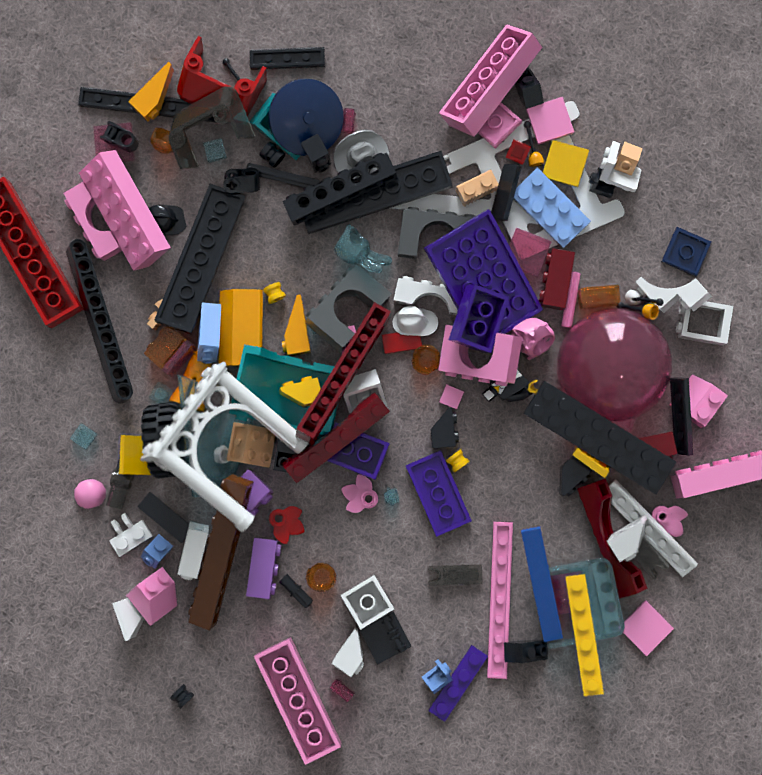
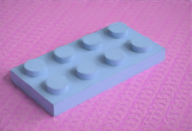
(550, 208)

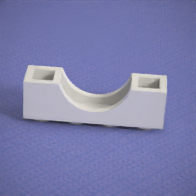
(410, 291)

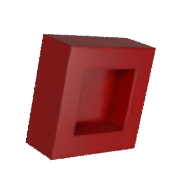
(518, 151)

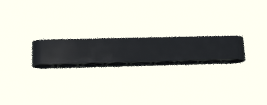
(96, 329)

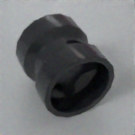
(271, 154)

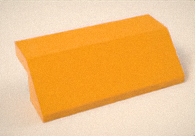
(239, 323)

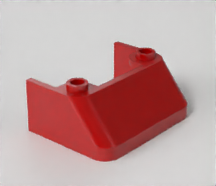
(196, 85)

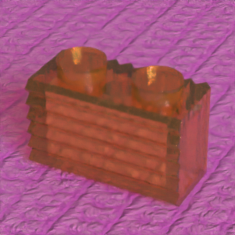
(599, 296)

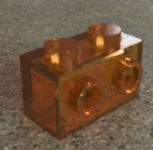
(165, 346)

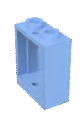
(209, 333)

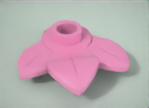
(357, 493)
(672, 519)

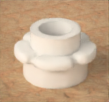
(220, 454)

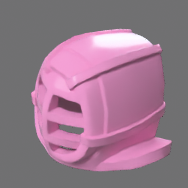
(532, 332)

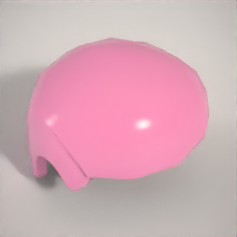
(89, 493)

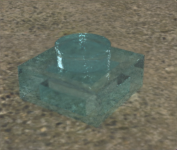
(215, 150)
(161, 393)
(83, 436)

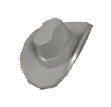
(357, 148)

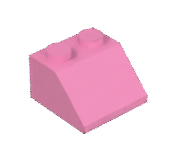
(704, 400)
(154, 596)

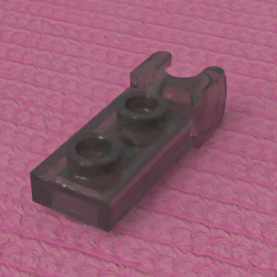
(650, 558)
(456, 574)

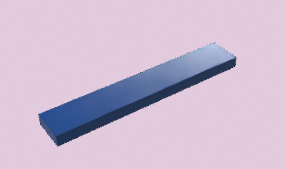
(542, 584)

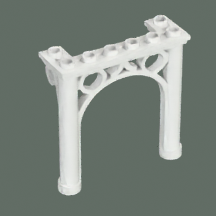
(214, 380)

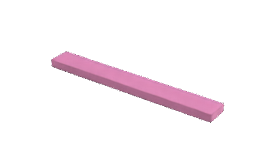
(499, 599)

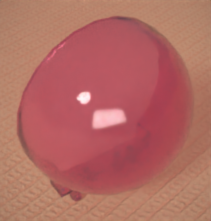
(615, 364)

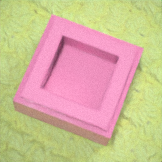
(451, 397)

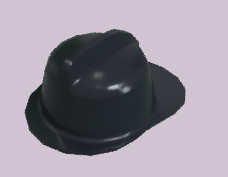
(169, 218)

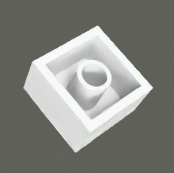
(367, 602)

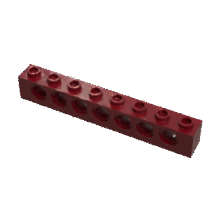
(343, 374)

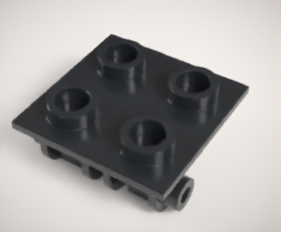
(385, 638)

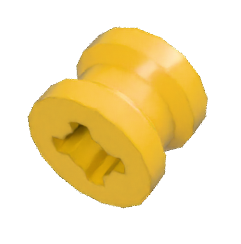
(274, 292)
(457, 460)

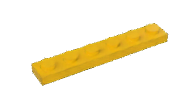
(584, 635)

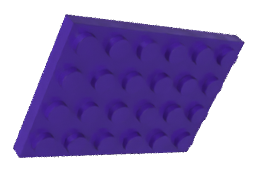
(482, 257)

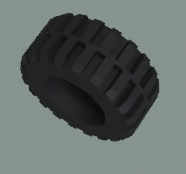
(154, 420)

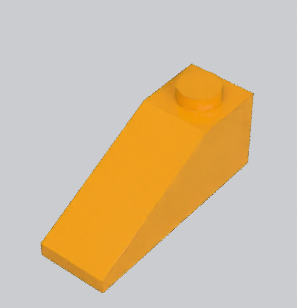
(151, 96)
(296, 333)

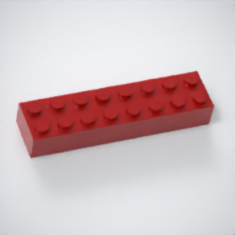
(34, 261)

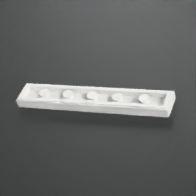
(653, 531)

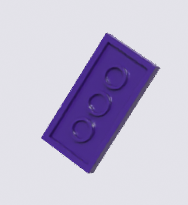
(438, 493)

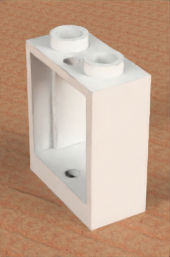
(723, 328)
(193, 550)

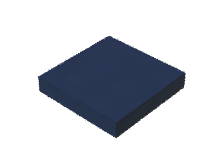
(686, 251)

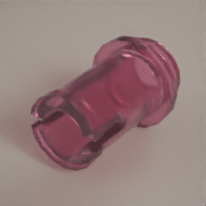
(348, 124)
(341, 690)

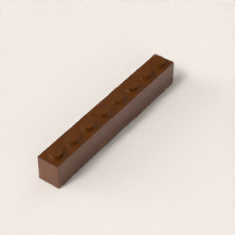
(218, 558)

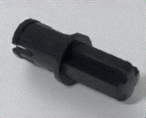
(296, 591)

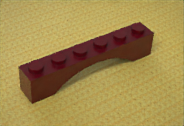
(357, 422)
(597, 504)

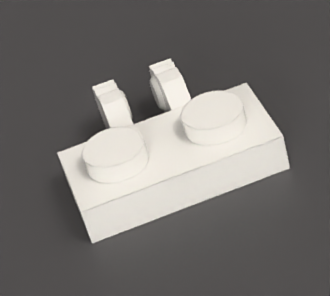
(131, 537)

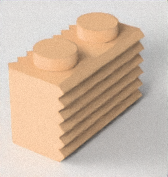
(477, 188)

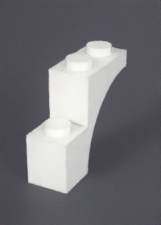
(692, 294)

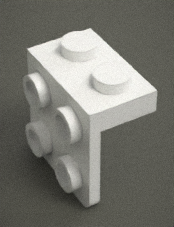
(615, 177)

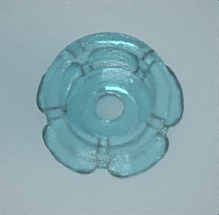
(391, 496)

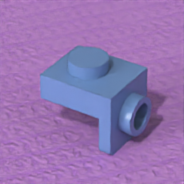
(156, 551)
(437, 677)

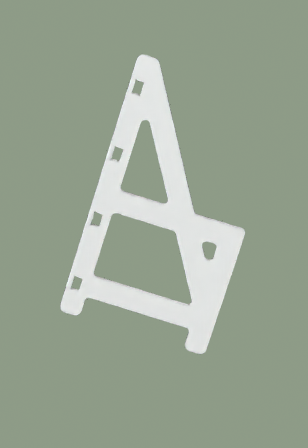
(483, 156)

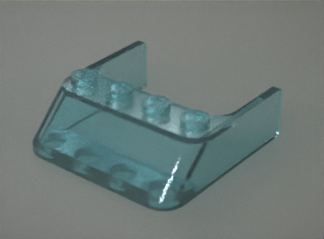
(603, 598)

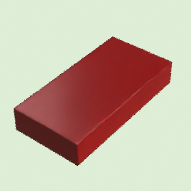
(398, 343)

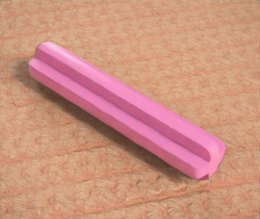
(568, 313)

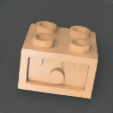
(251, 445)

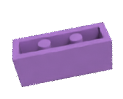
(263, 568)

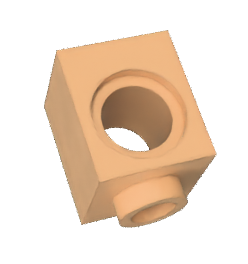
(628, 158)

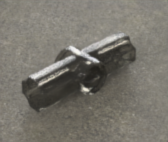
(119, 487)

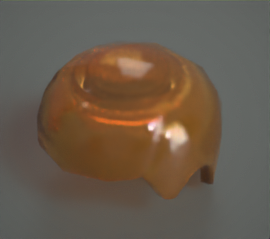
(160, 141)
(425, 359)
(325, 581)

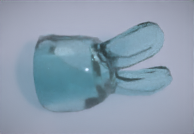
(356, 250)

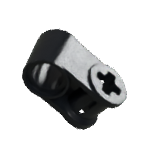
(116, 136)
(243, 180)

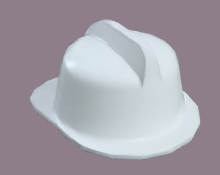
(415, 321)

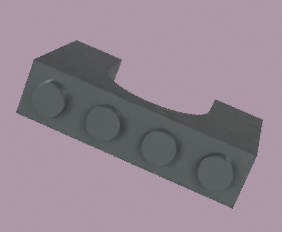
(416, 221)
(355, 284)

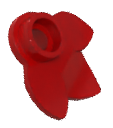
(289, 525)

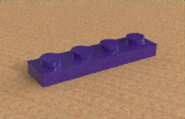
(460, 681)

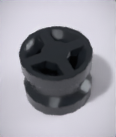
(182, 696)

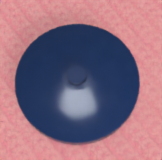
(302, 111)

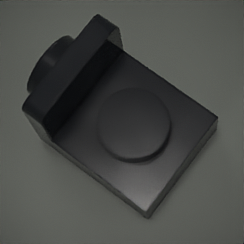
(600, 187)

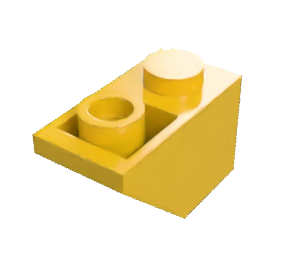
(301, 393)

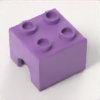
(260, 492)

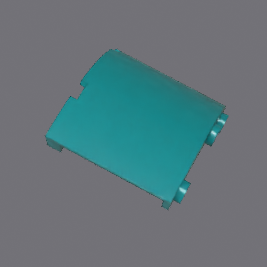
(264, 374)

